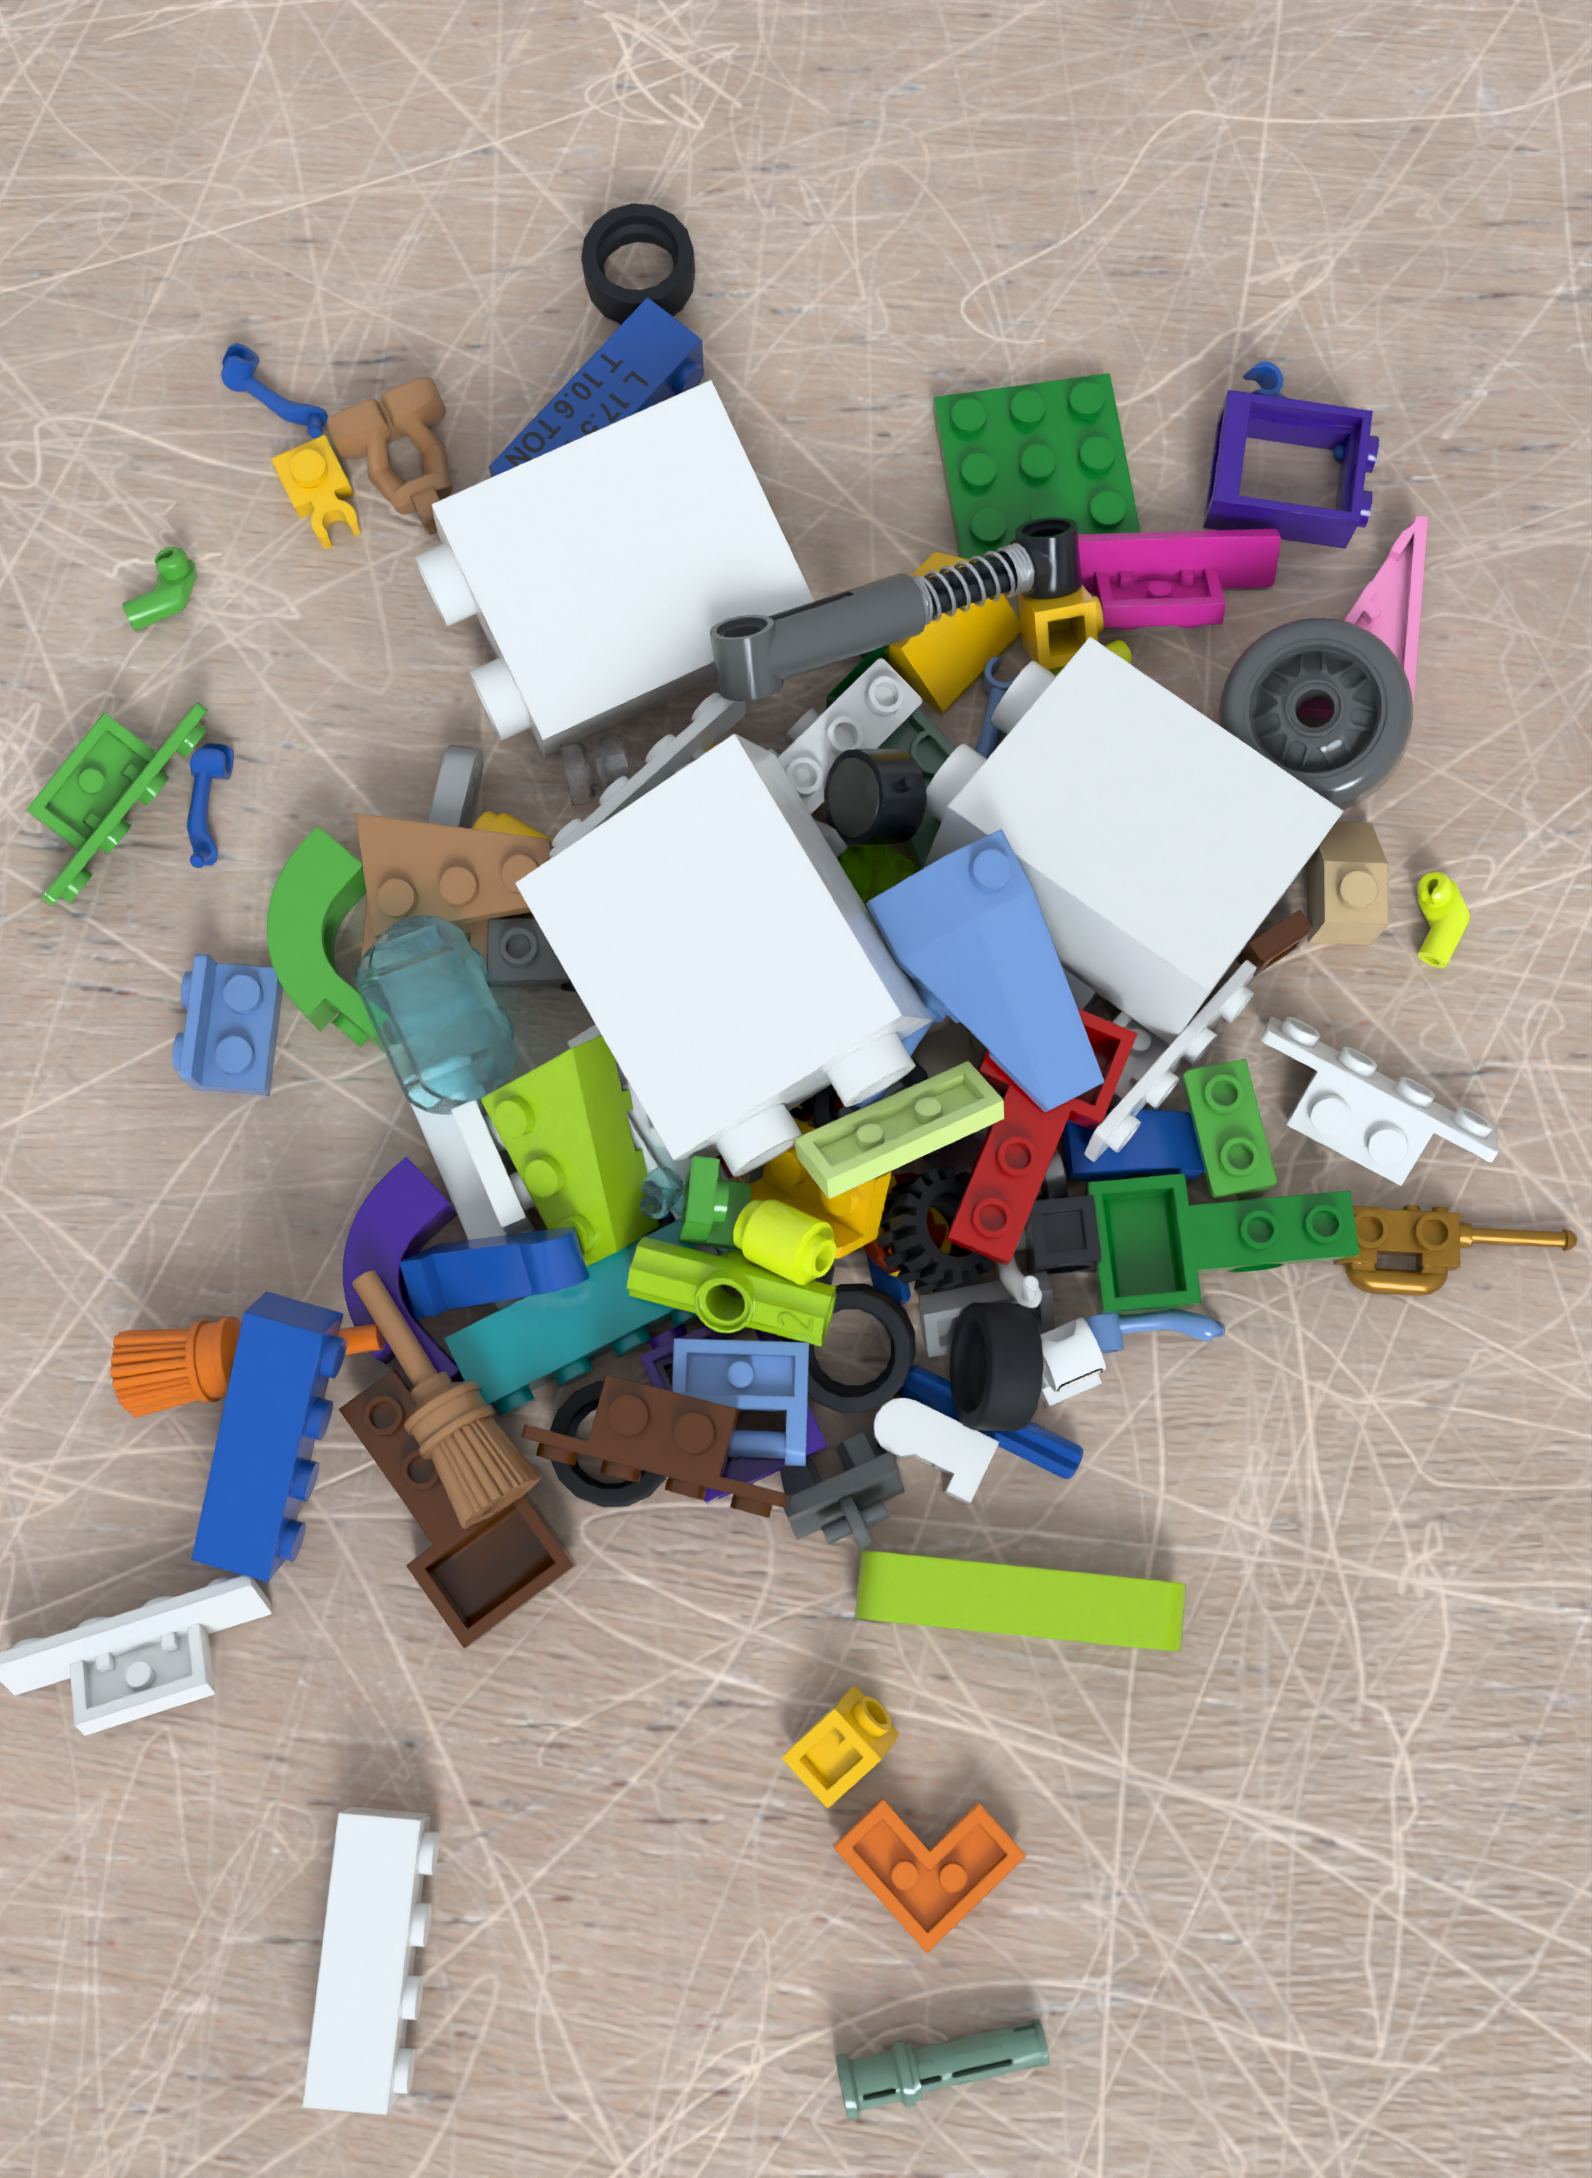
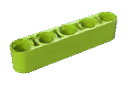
(1020, 1600)

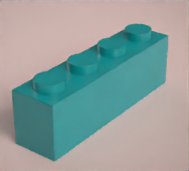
(561, 1332)

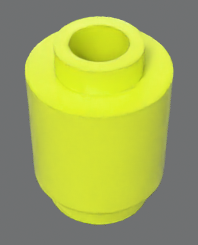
(785, 1240)

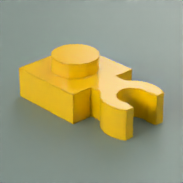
(317, 486)

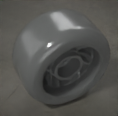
(1330, 663)

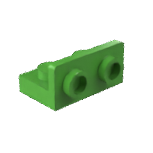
(1229, 1130)

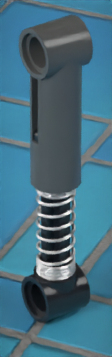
(762, 651)

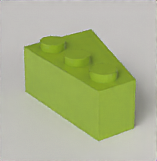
(576, 1147)

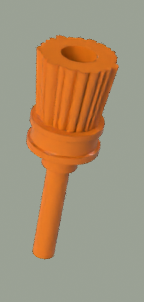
(180, 1366)

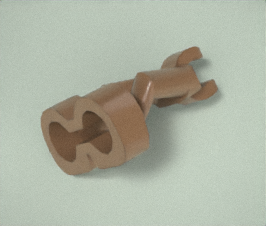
(402, 413)

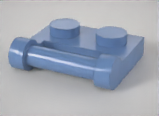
(752, 1379)

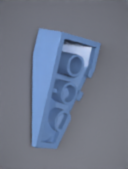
(987, 955)

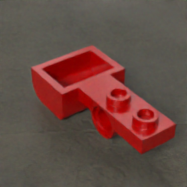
(1023, 1143)

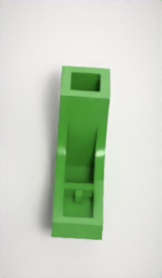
(302, 923)

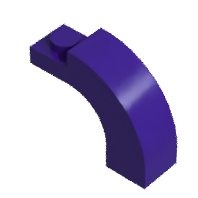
(387, 1229)

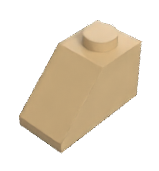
(1348, 886)

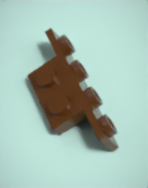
(661, 1434)

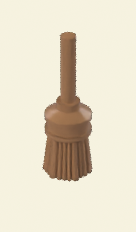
(451, 1421)

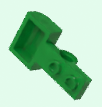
(1160, 1243)

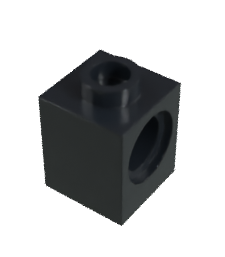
(1062, 1236)

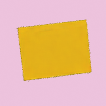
(955, 649)

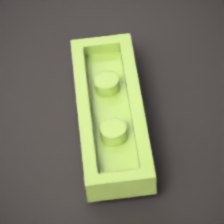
(899, 1129)

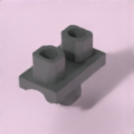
(846, 1501)

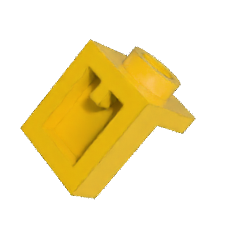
(842, 1746)

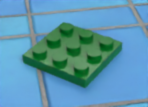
(1034, 457)

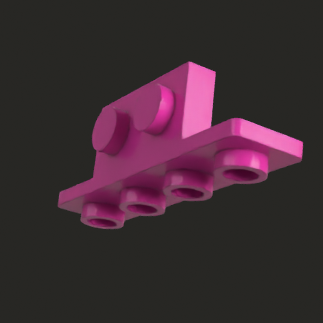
(1174, 574)

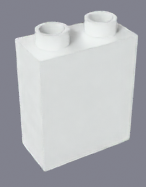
(610, 568)
(1136, 827)
(726, 958)

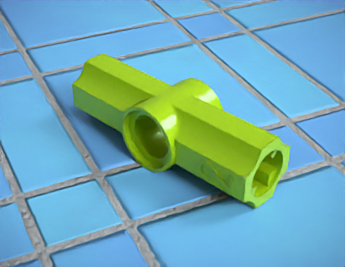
(693, 1284)

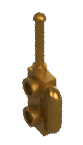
(1434, 1241)

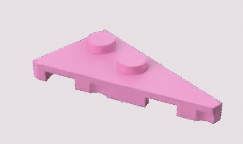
(1390, 607)

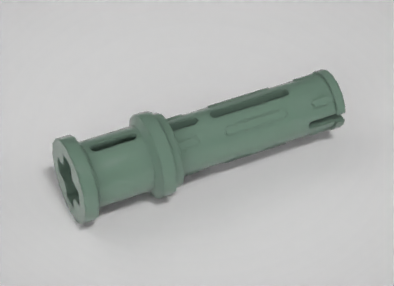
(909, 2072)

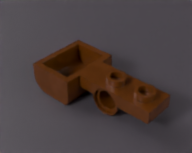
(471, 1573)

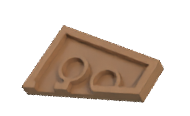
(443, 871)

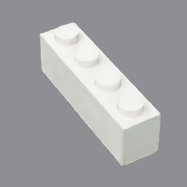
(369, 1961)

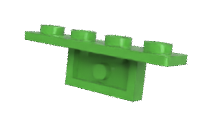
(99, 787)

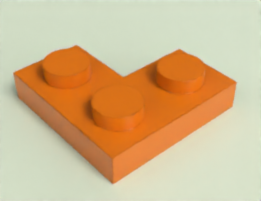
(933, 1885)

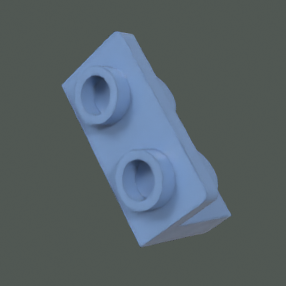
(228, 1027)

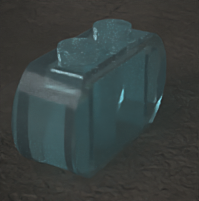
(436, 1014)

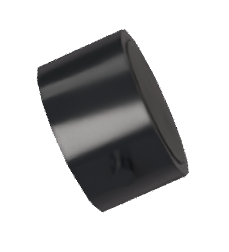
(875, 796)

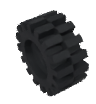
(910, 1238)

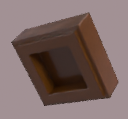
(1276, 942)

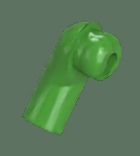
(170, 592)

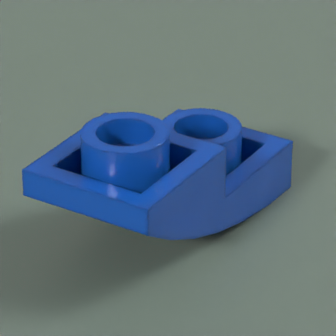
(1159, 1147)

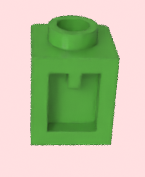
(710, 1205)

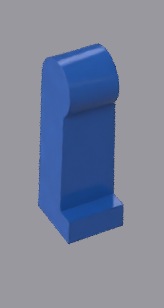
(492, 1270)

